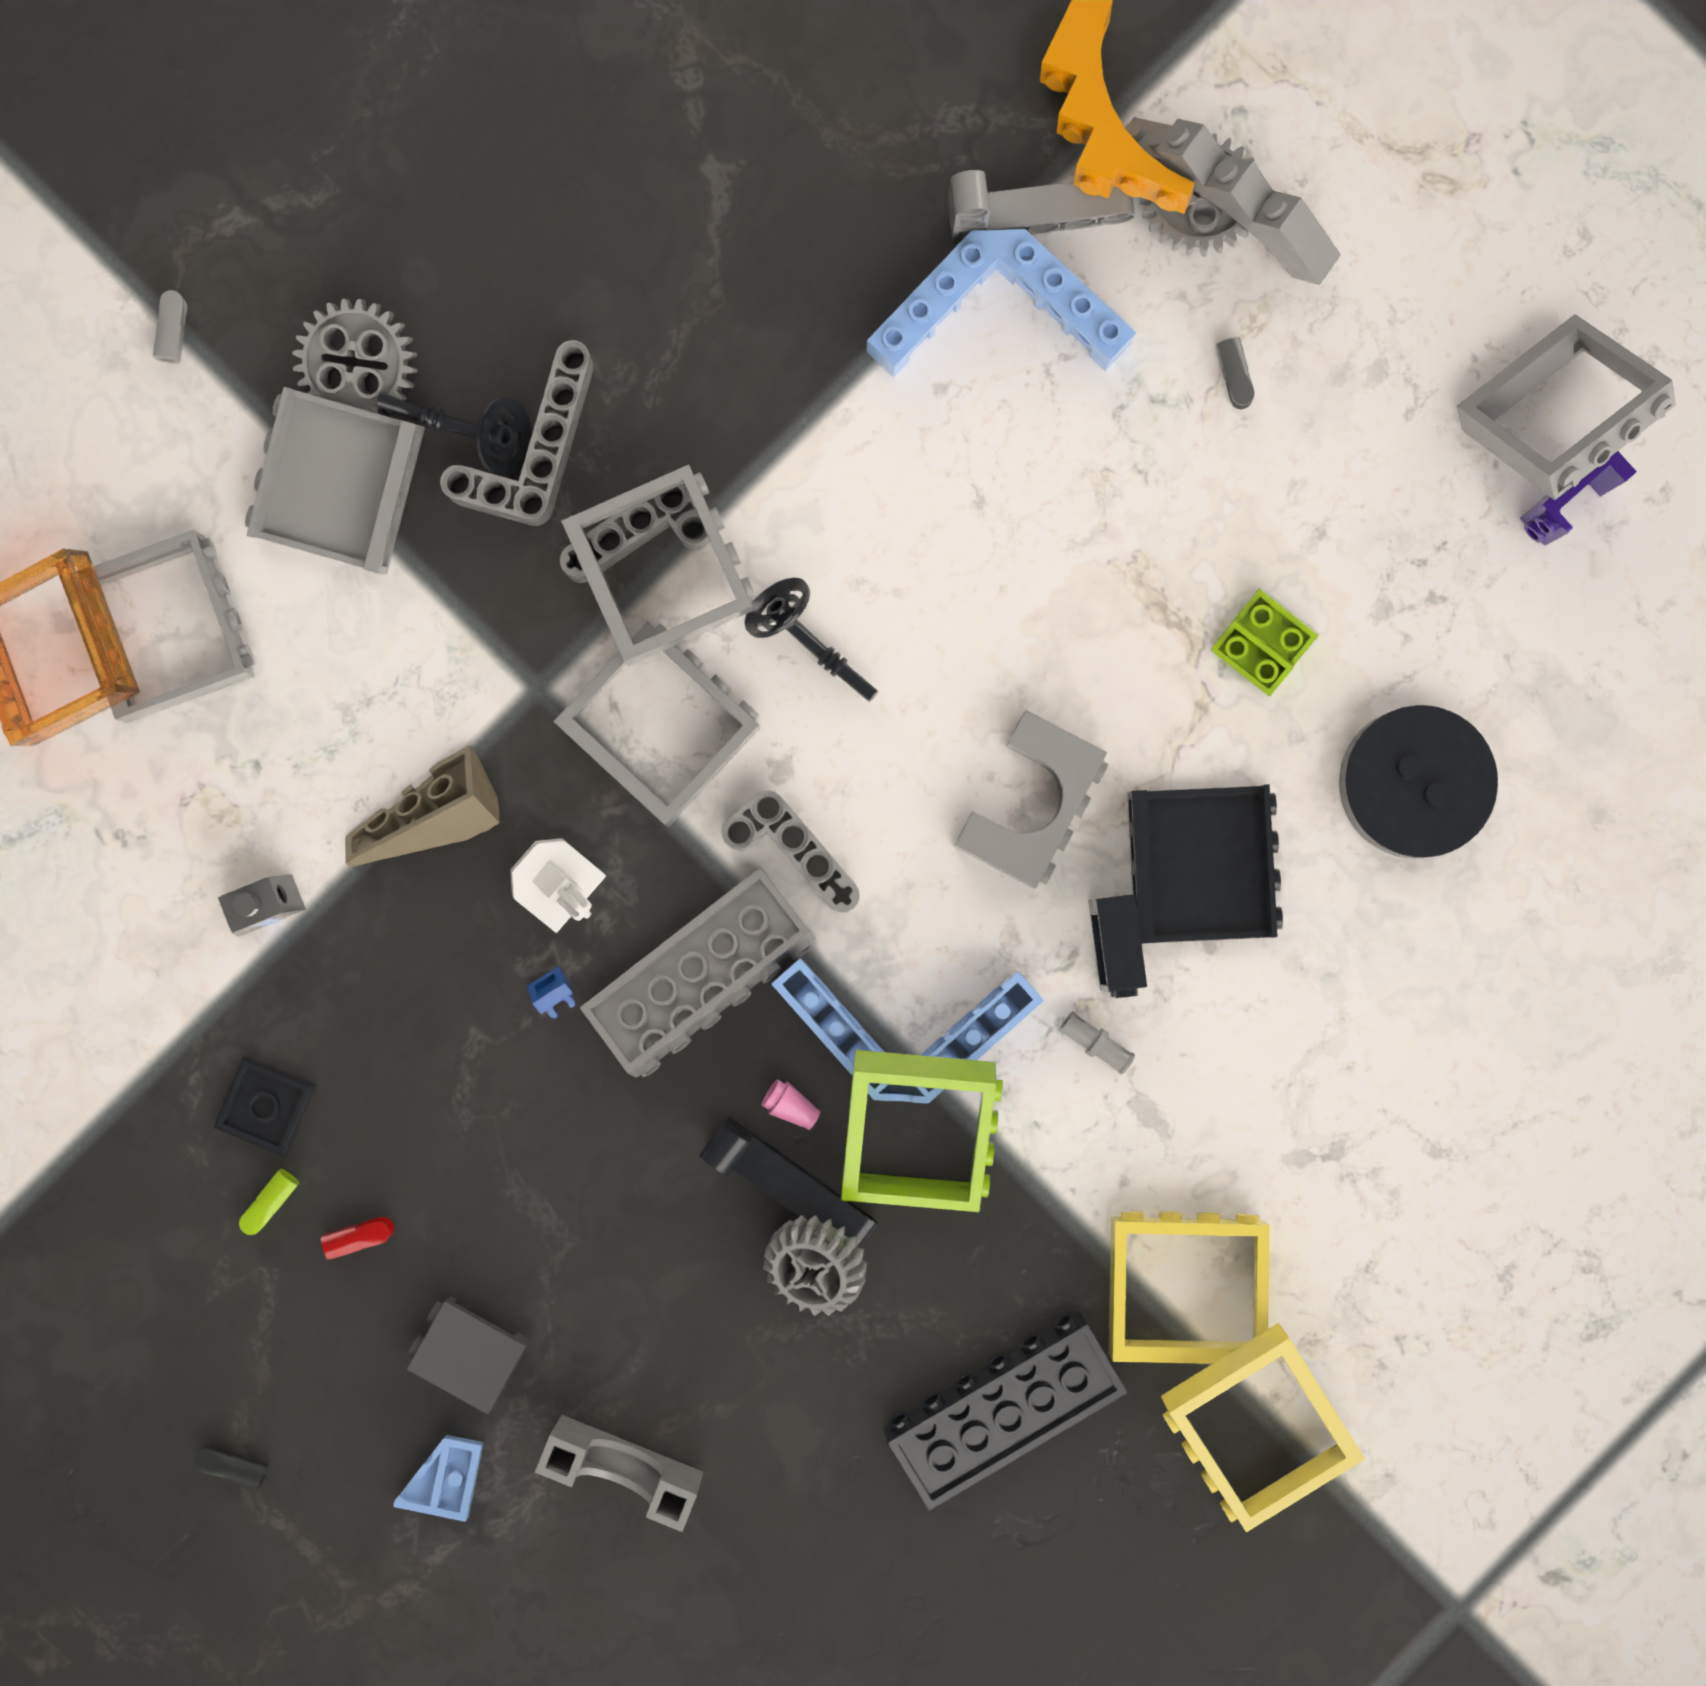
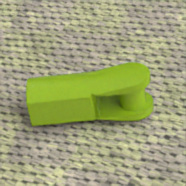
(268, 1202)

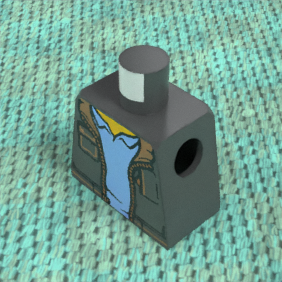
(260, 904)

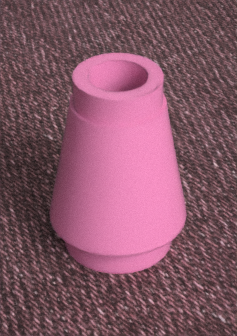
(790, 1105)

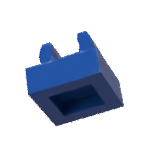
(549, 991)

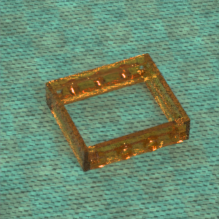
(99, 638)

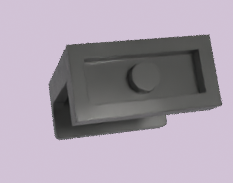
(466, 1355)

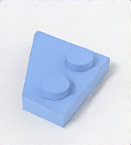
(445, 1480)

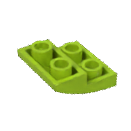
(1264, 642)

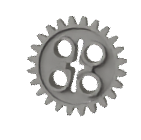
(1183, 227)
(358, 329)

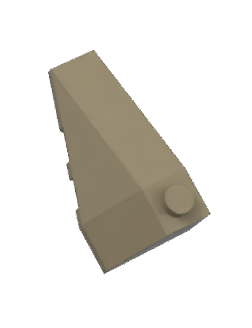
(439, 812)

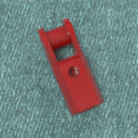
(356, 1237)

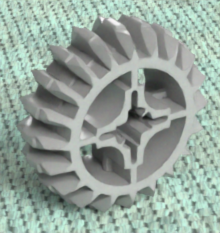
(815, 1265)

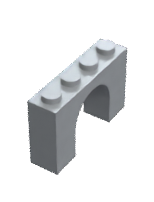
(1074, 767)
(584, 1450)

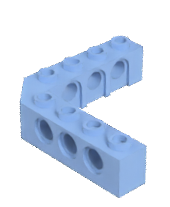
(1019, 260)
(965, 1040)

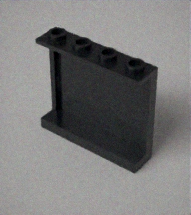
(1204, 863)

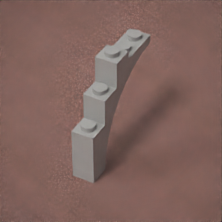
(1241, 191)

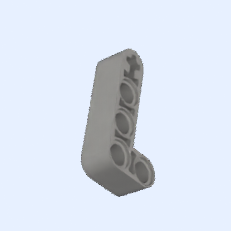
(633, 538)
(798, 856)

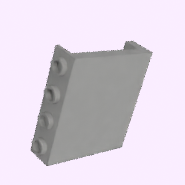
(334, 480)

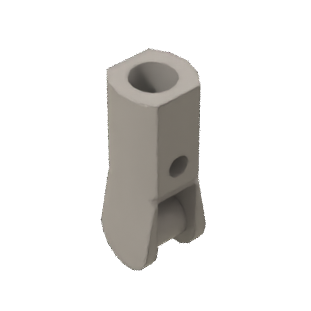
(170, 327)

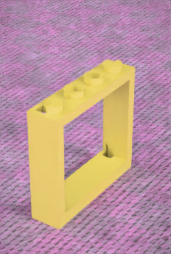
(1173, 1224)
(1227, 1373)

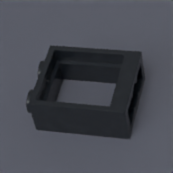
(1118, 945)

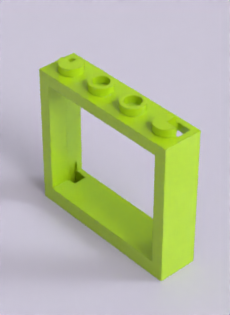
(928, 1073)

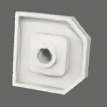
(554, 882)

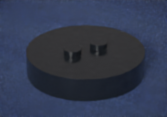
(1418, 782)

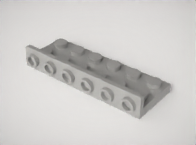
(698, 974)

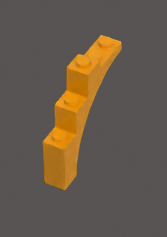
(1089, 118)

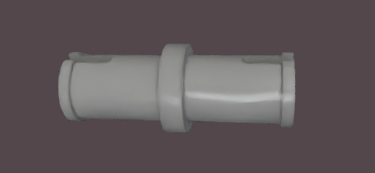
(1097, 1042)

